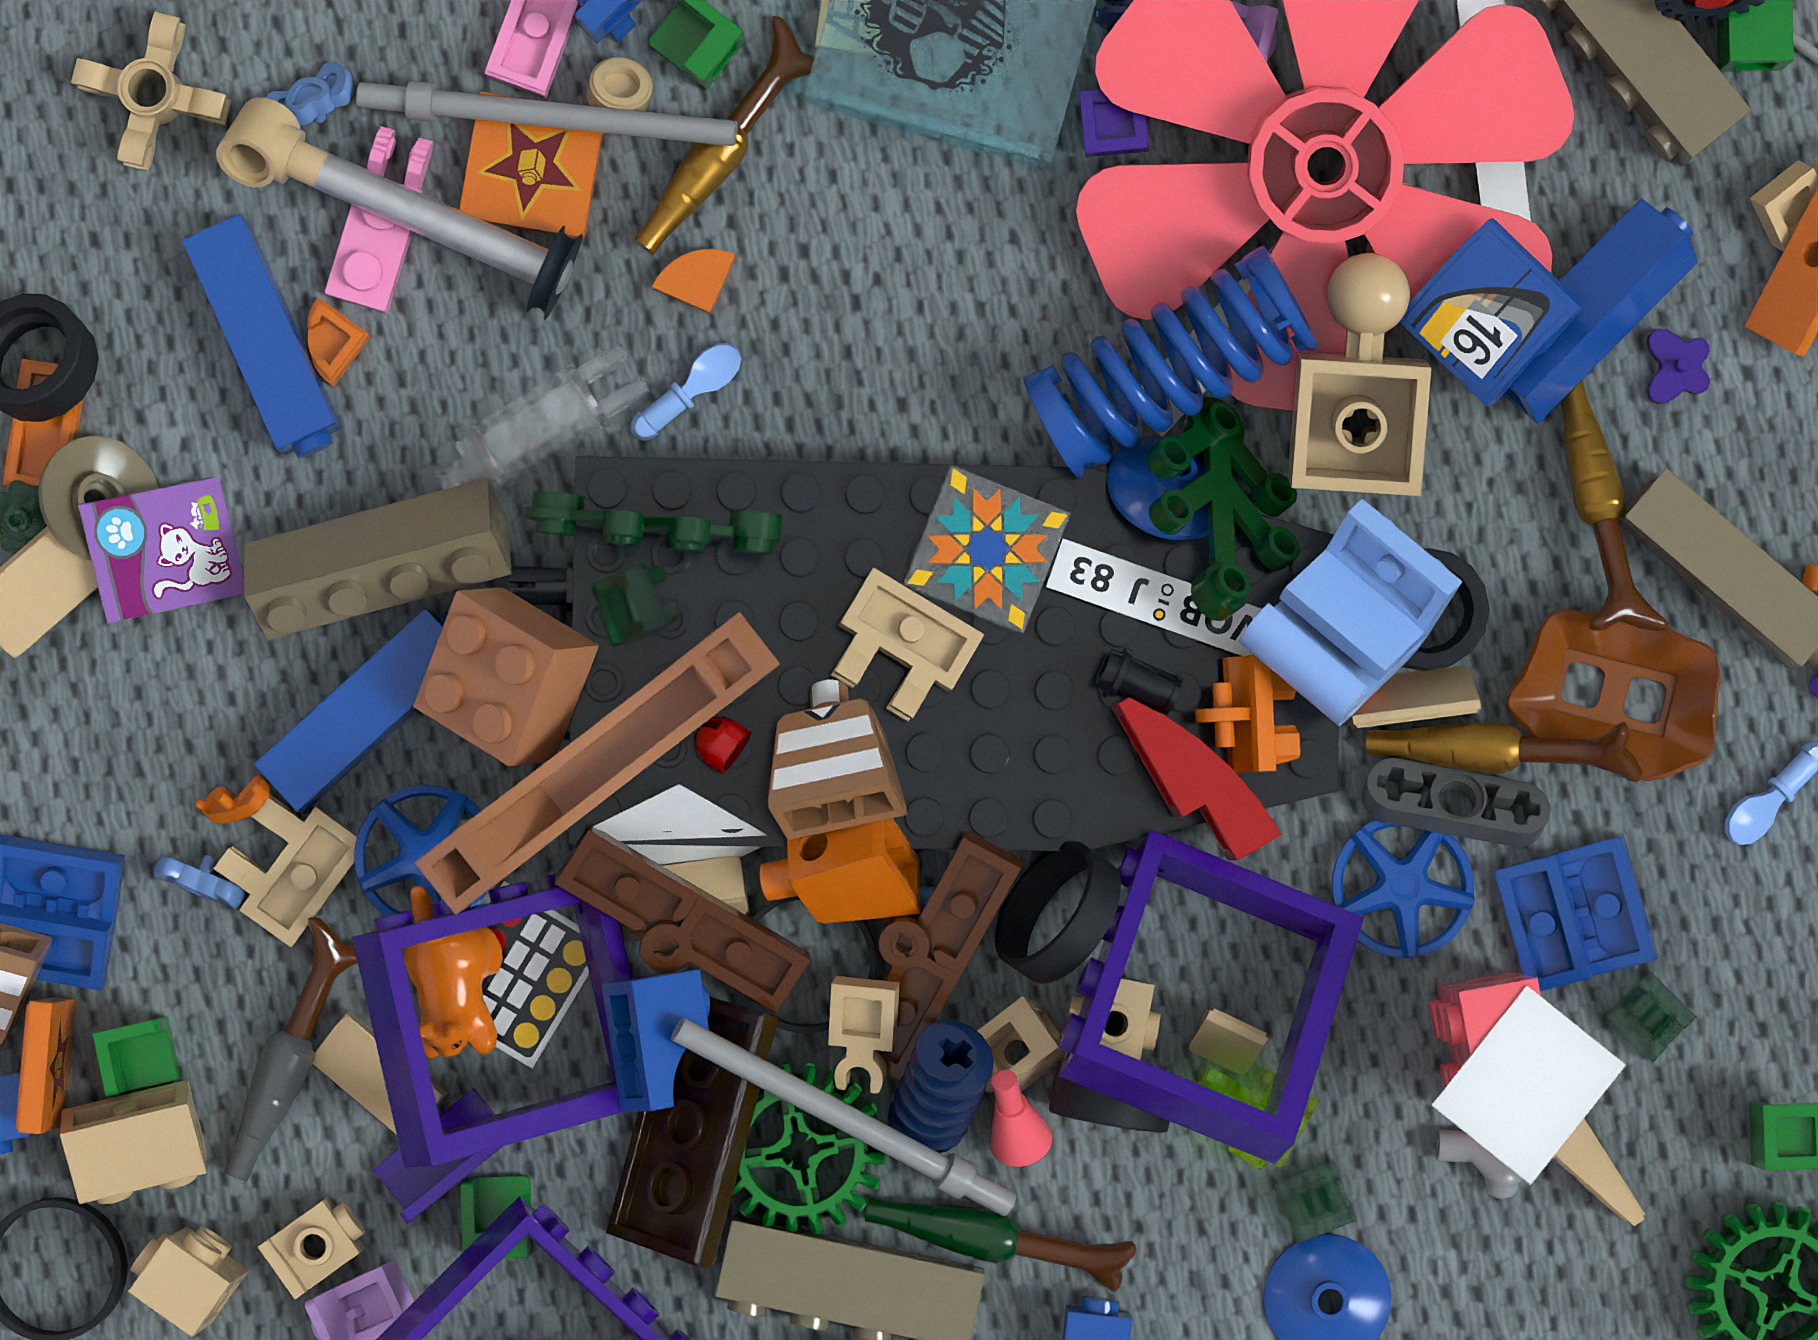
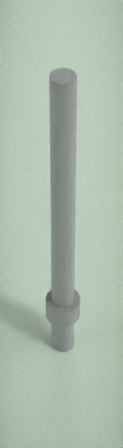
(425, 102)
(950, 1173)

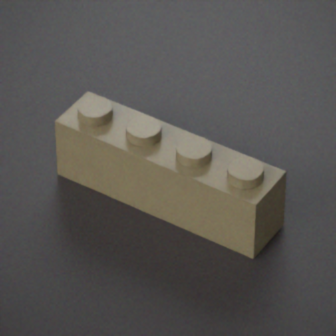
(1654, 70)
(377, 559)
(847, 1283)

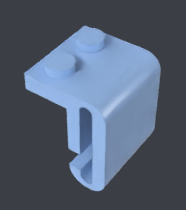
(1352, 614)

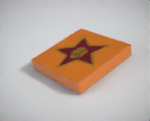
(531, 176)
(45, 1064)

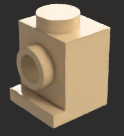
(1029, 1024)
(286, 1249)

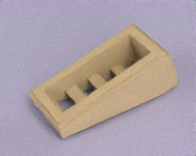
(1591, 1166)

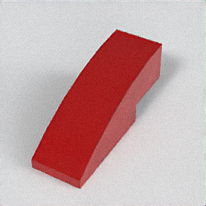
(1196, 778)

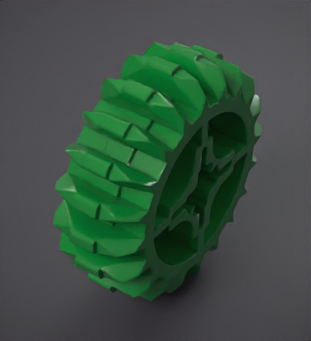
(811, 1203)
(1781, 1259)

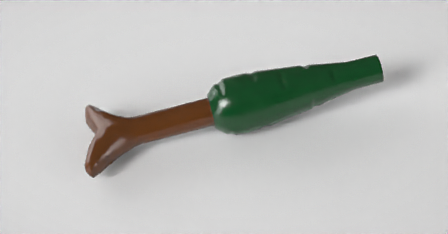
(998, 1237)

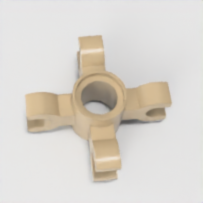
(163, 46)

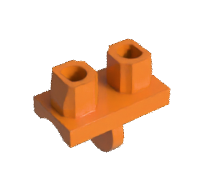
(1246, 716)

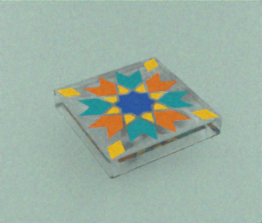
(986, 549)

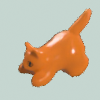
(449, 985)

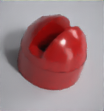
(721, 742)

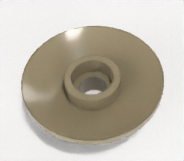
(91, 467)

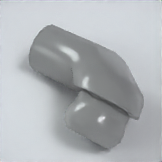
(1460, 1147)

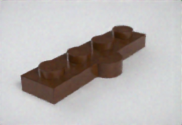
(681, 920)
(936, 946)

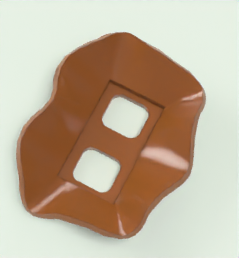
(1684, 666)

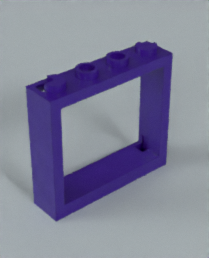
(400, 1042)
(1174, 1098)
(495, 1243)

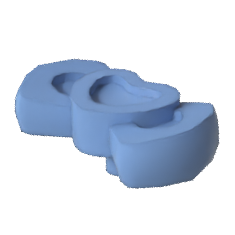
(319, 95)
(200, 881)

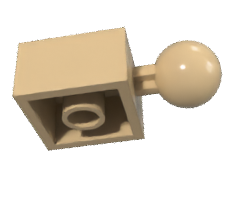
(1367, 299)

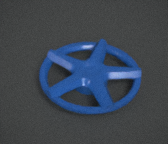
(412, 841)
(1404, 888)

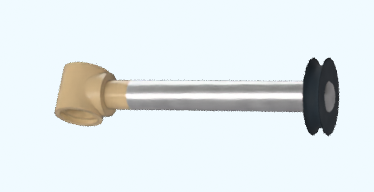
(269, 147)

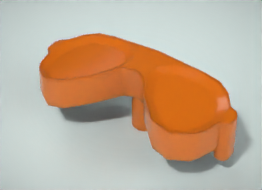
(225, 807)

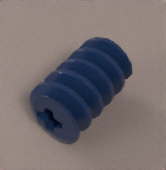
(942, 1085)

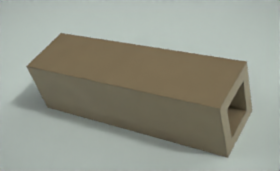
(1726, 568)

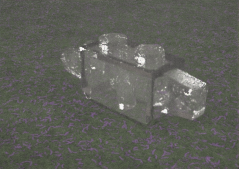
(540, 425)

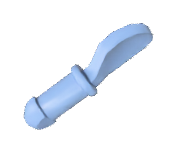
(708, 373)
(1756, 813)

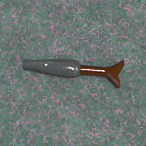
(288, 1052)

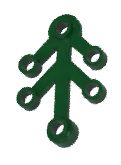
(1219, 438)
(561, 512)

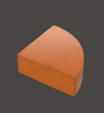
(696, 278)
(332, 341)

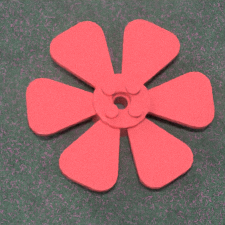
(1193, 63)

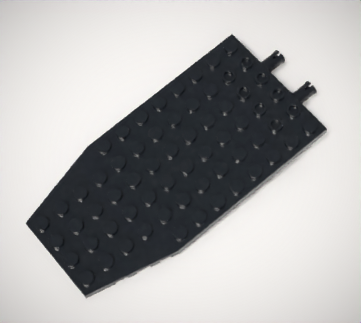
(1025, 734)

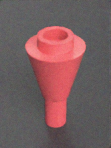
(1017, 1130)

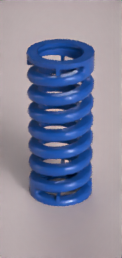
(1093, 445)

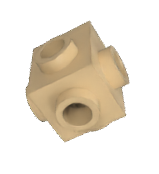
(1139, 1023)

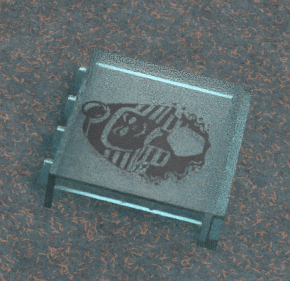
(955, 70)

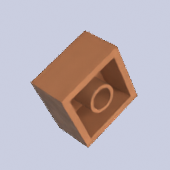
(505, 676)

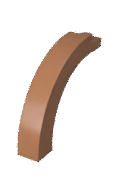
(597, 763)

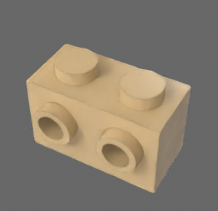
(133, 1143)
(187, 1277)

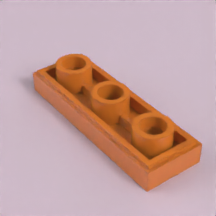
(1789, 301)

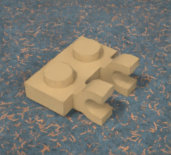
(910, 631)
(300, 878)

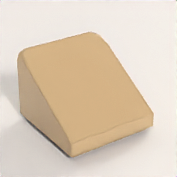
(1227, 1041)

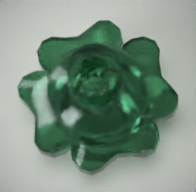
(19, 515)

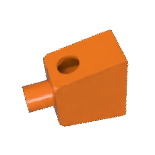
(848, 873)

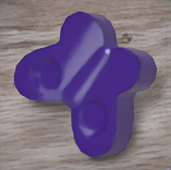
(1678, 366)

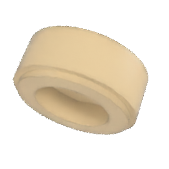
(619, 85)

